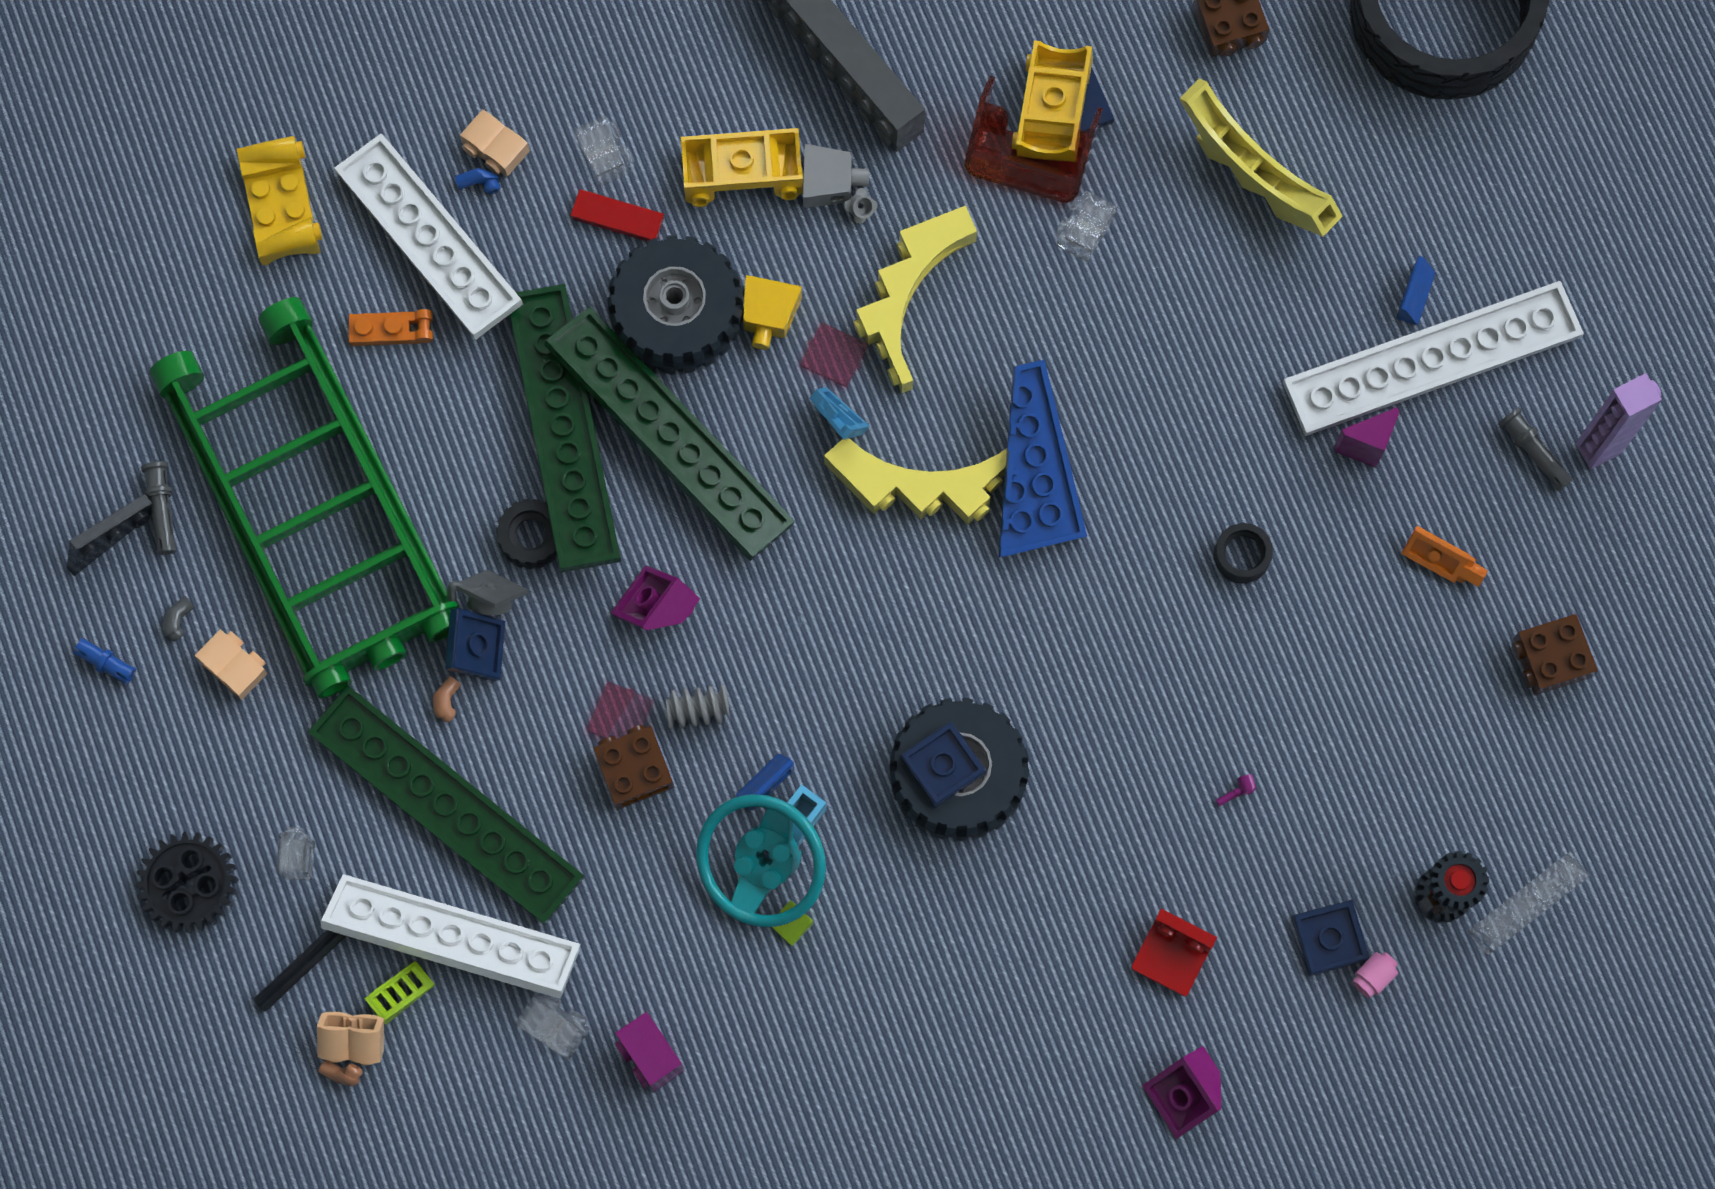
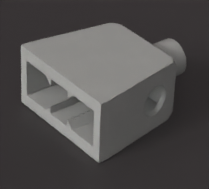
(829, 176)

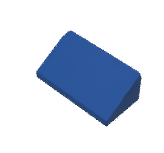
(1416, 292)
(768, 777)

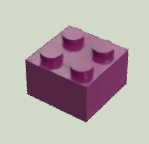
(649, 1051)

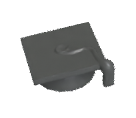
(487, 593)

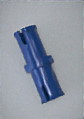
(104, 661)

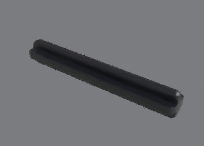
(297, 969)

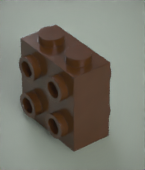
(1231, 25)
(1554, 654)
(633, 766)

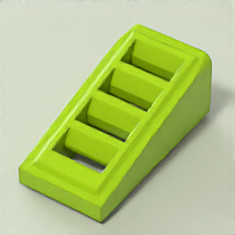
(393, 983)

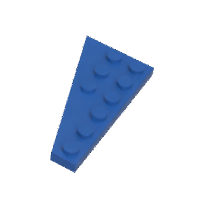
(1038, 483)

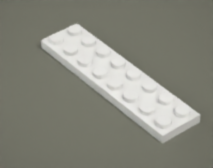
(428, 236)
(450, 936)

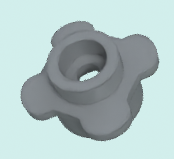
(867, 209)

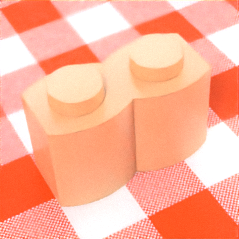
(494, 143)
(232, 664)
(350, 1037)

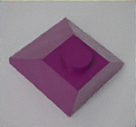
(655, 600)
(1186, 1091)

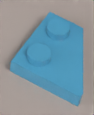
(838, 414)

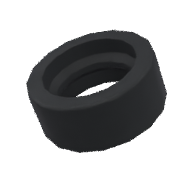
(1253, 532)

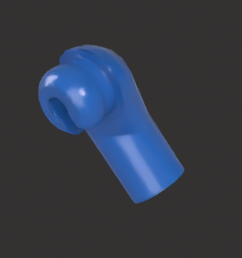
(479, 176)

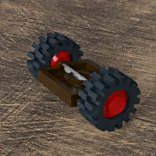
(1451, 887)

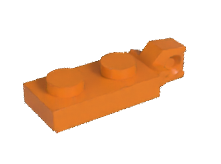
(1443, 558)

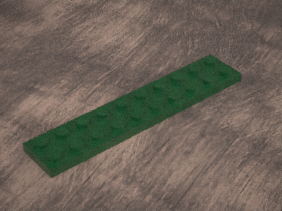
(669, 433)
(563, 436)
(446, 805)

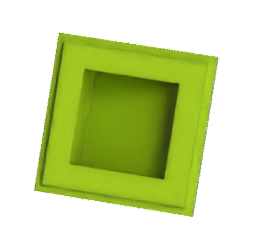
(795, 930)

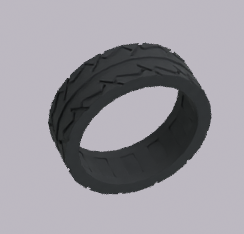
(1438, 76)

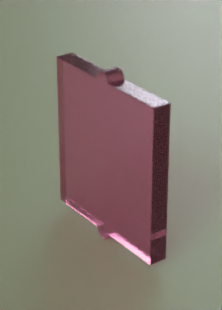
(834, 355)
(619, 711)

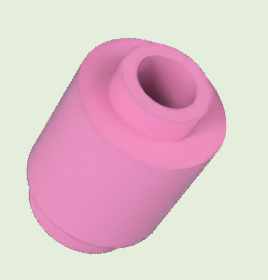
(1375, 974)

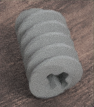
(697, 706)

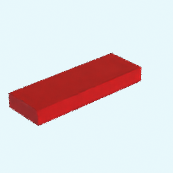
(617, 216)

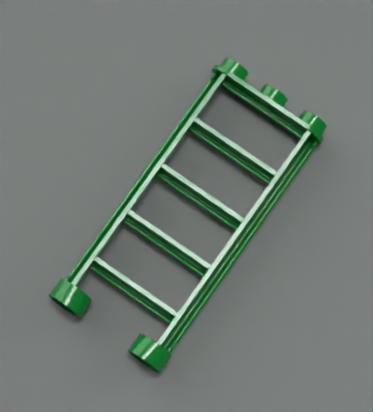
(282, 324)

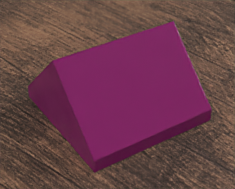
(1368, 438)

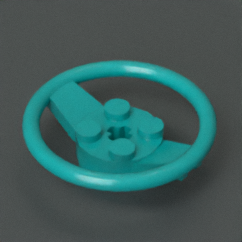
(756, 871)

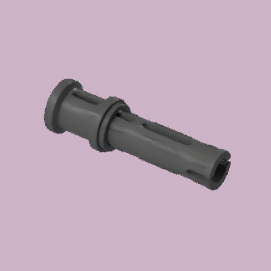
(1526, 437)
(159, 493)

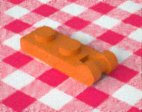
(390, 328)

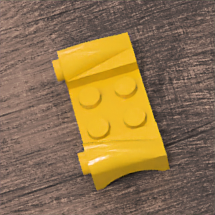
(1053, 102)
(741, 163)
(279, 199)

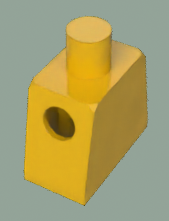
(769, 309)

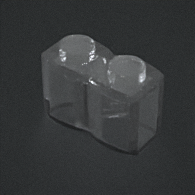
(603, 150)
(1086, 225)
(295, 855)
(553, 1025)

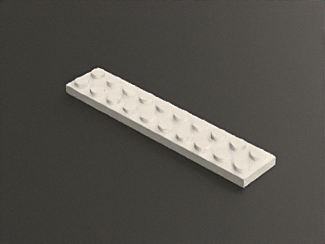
(1432, 358)

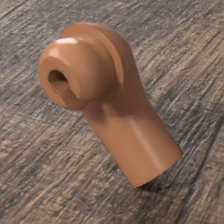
(442, 701)
(336, 1073)

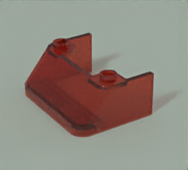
(994, 160)

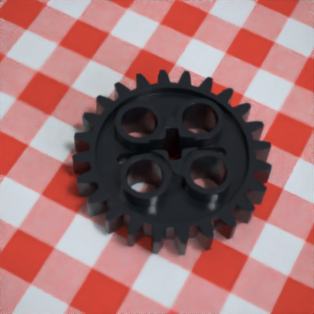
(173, 859)

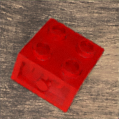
(1173, 952)

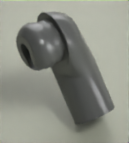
(173, 617)

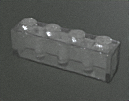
(1528, 903)

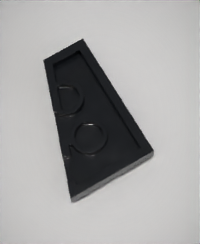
(105, 534)

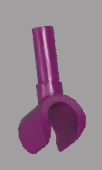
(1246, 787)

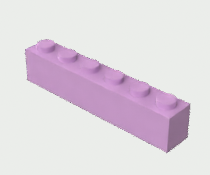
(1619, 420)

